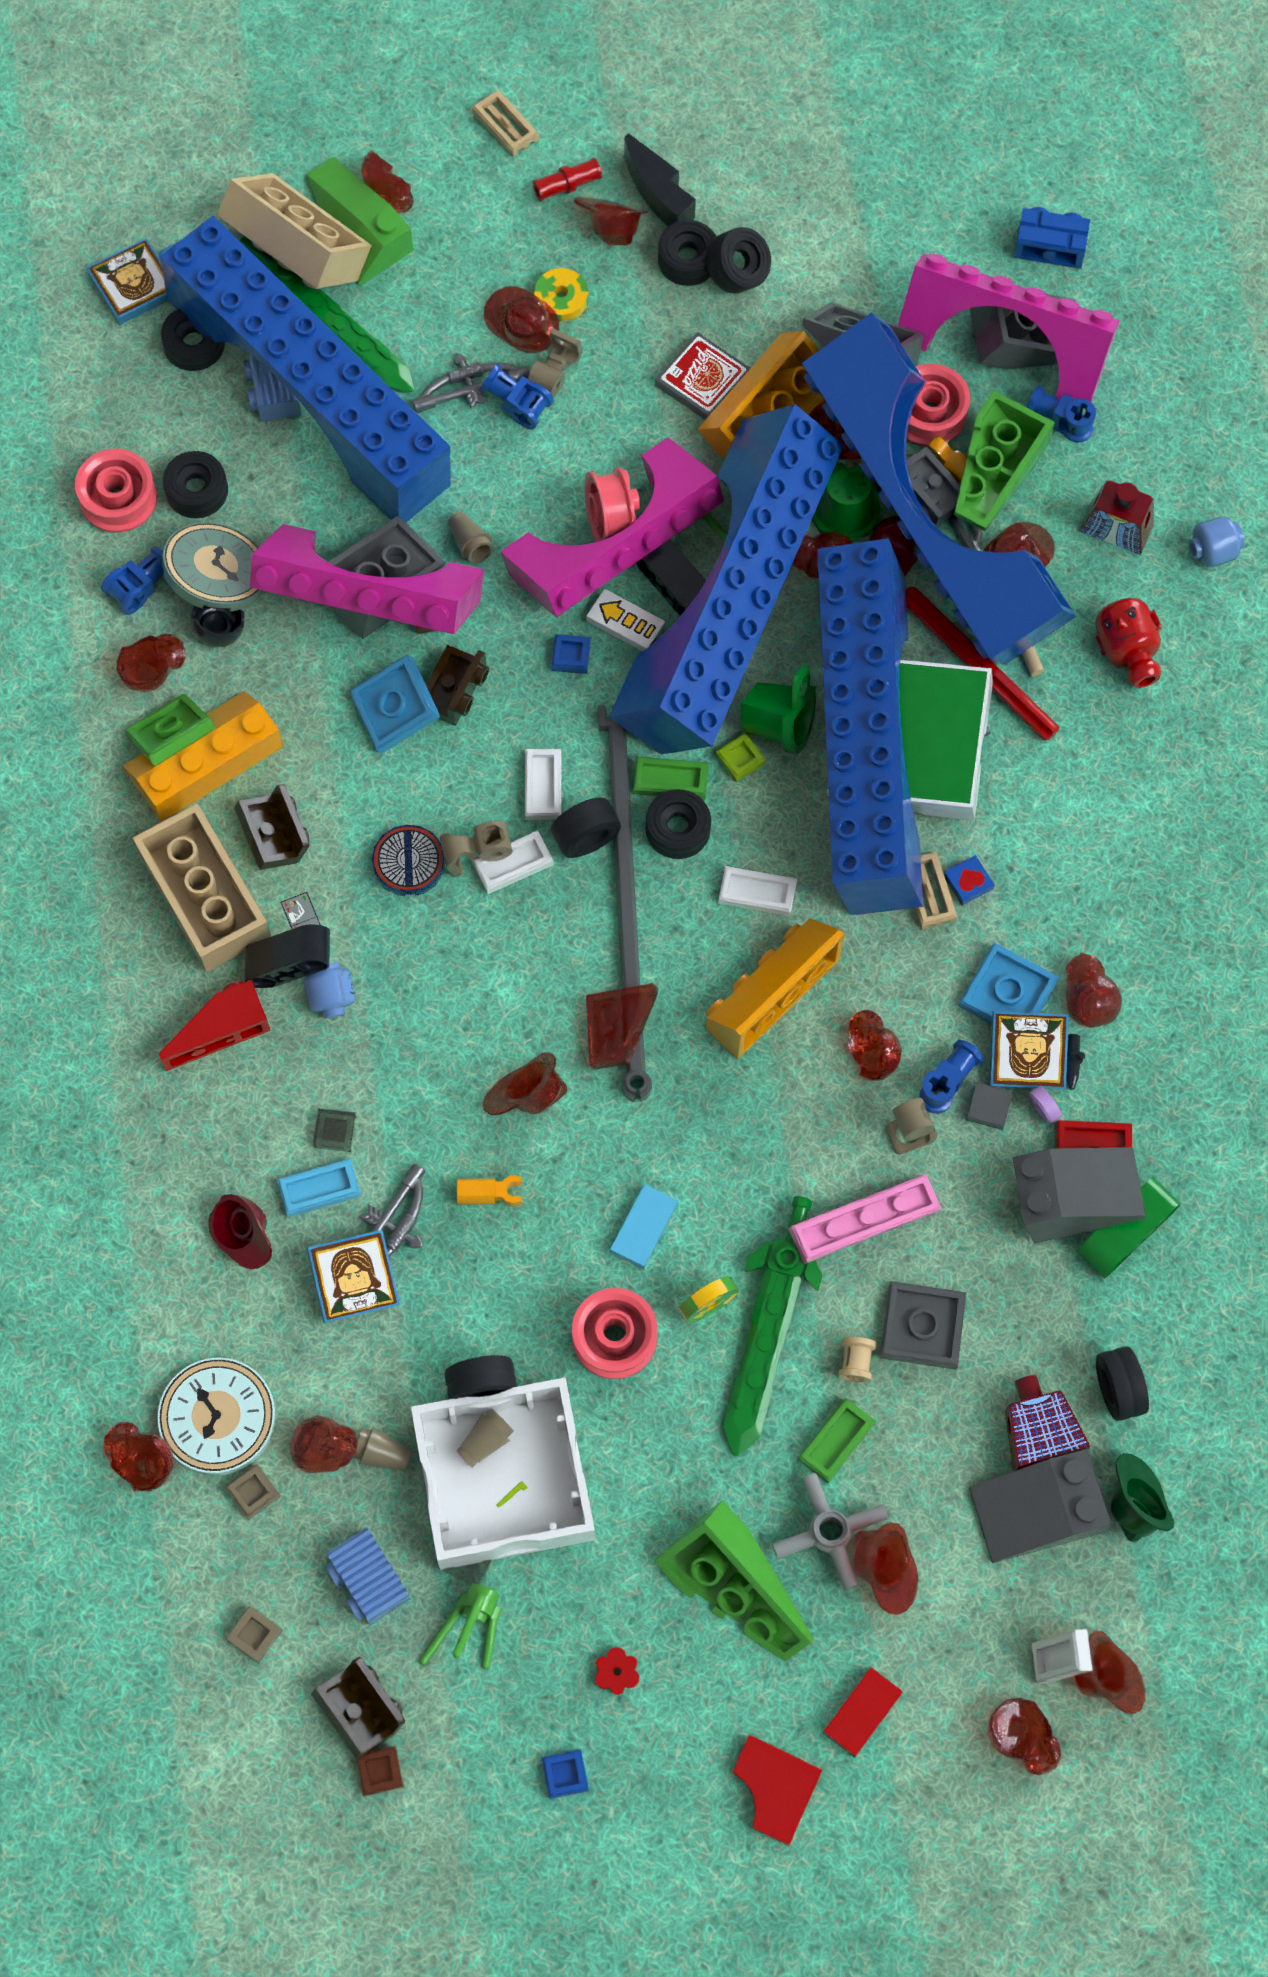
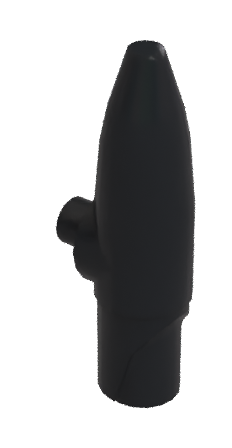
(1074, 1059)

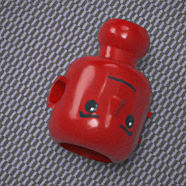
(1130, 639)

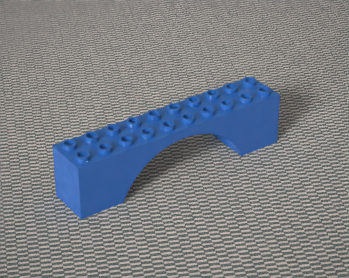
(871, 394)
(373, 430)
(692, 672)
(868, 787)

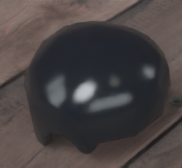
(217, 625)

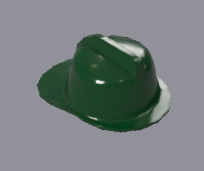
(1140, 1500)

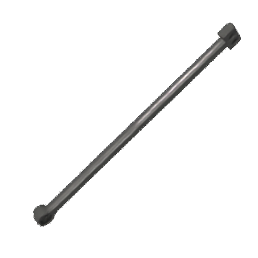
(625, 888)

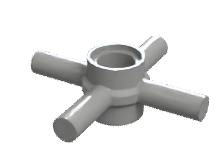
(836, 1547)

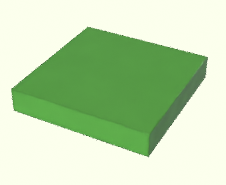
(169, 729)

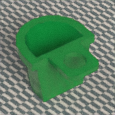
(848, 504)
(781, 711)

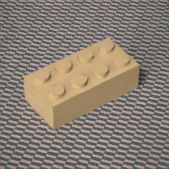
(293, 230)
(201, 887)

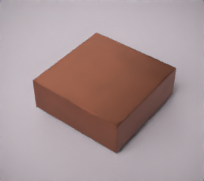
(380, 1771)

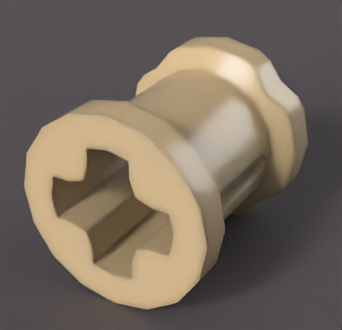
(856, 1359)

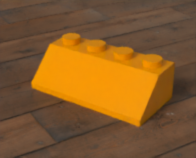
(768, 385)
(240, 740)
(775, 986)

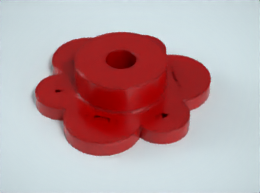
(616, 1659)

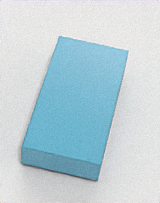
(319, 1187)
(644, 1226)

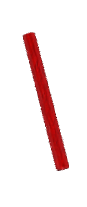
(968, 654)

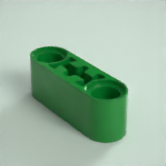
(1114, 1244)

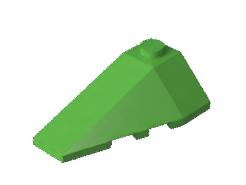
(364, 213)
(1000, 457)
(731, 1572)

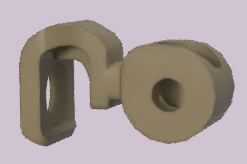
(565, 352)
(489, 842)
(914, 1124)

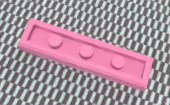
(864, 1219)

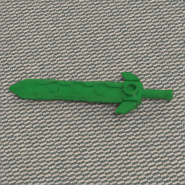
(365, 346)
(767, 1332)

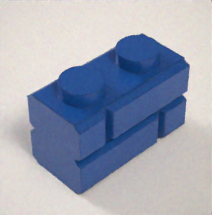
(1052, 237)

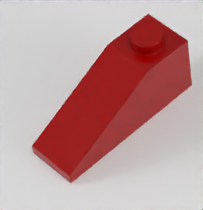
(223, 1022)

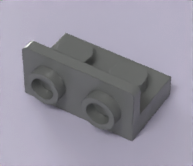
(933, 486)

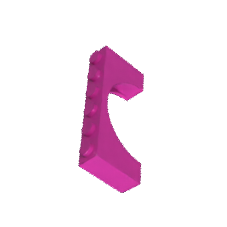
(1076, 334)
(568, 573)
(432, 600)

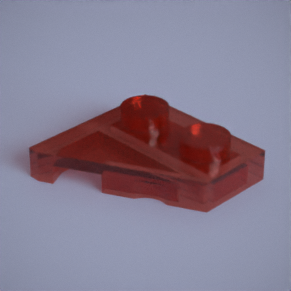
(617, 1023)

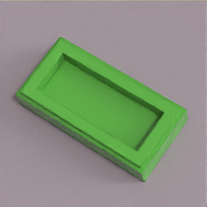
(660, 775)
(836, 1440)

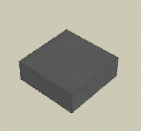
(989, 1106)

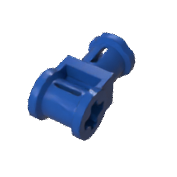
(518, 396)
(1065, 413)
(134, 581)
(949, 1076)

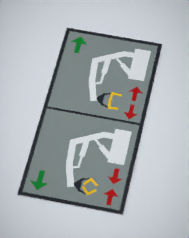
(300, 911)

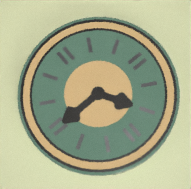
(210, 566)

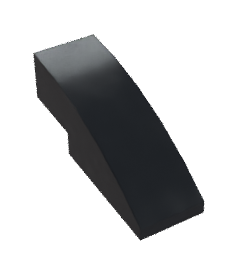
(658, 183)

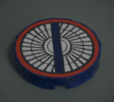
(408, 860)

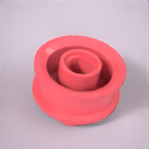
(952, 399)
(116, 470)
(610, 503)
(621, 1357)

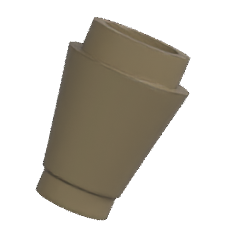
(470, 538)
(485, 1438)
(381, 1450)

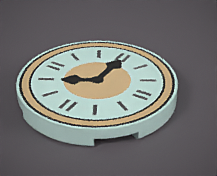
(217, 1416)

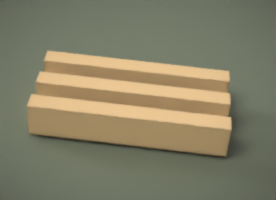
(520, 142)
(936, 919)

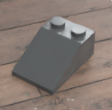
(835, 319)
(1010, 338)
(387, 552)
(1077, 1190)
(1040, 1506)

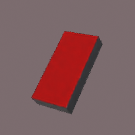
(862, 1712)

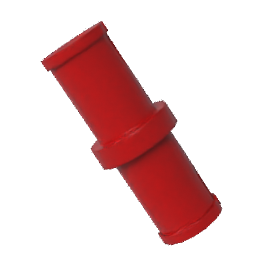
(567, 179)

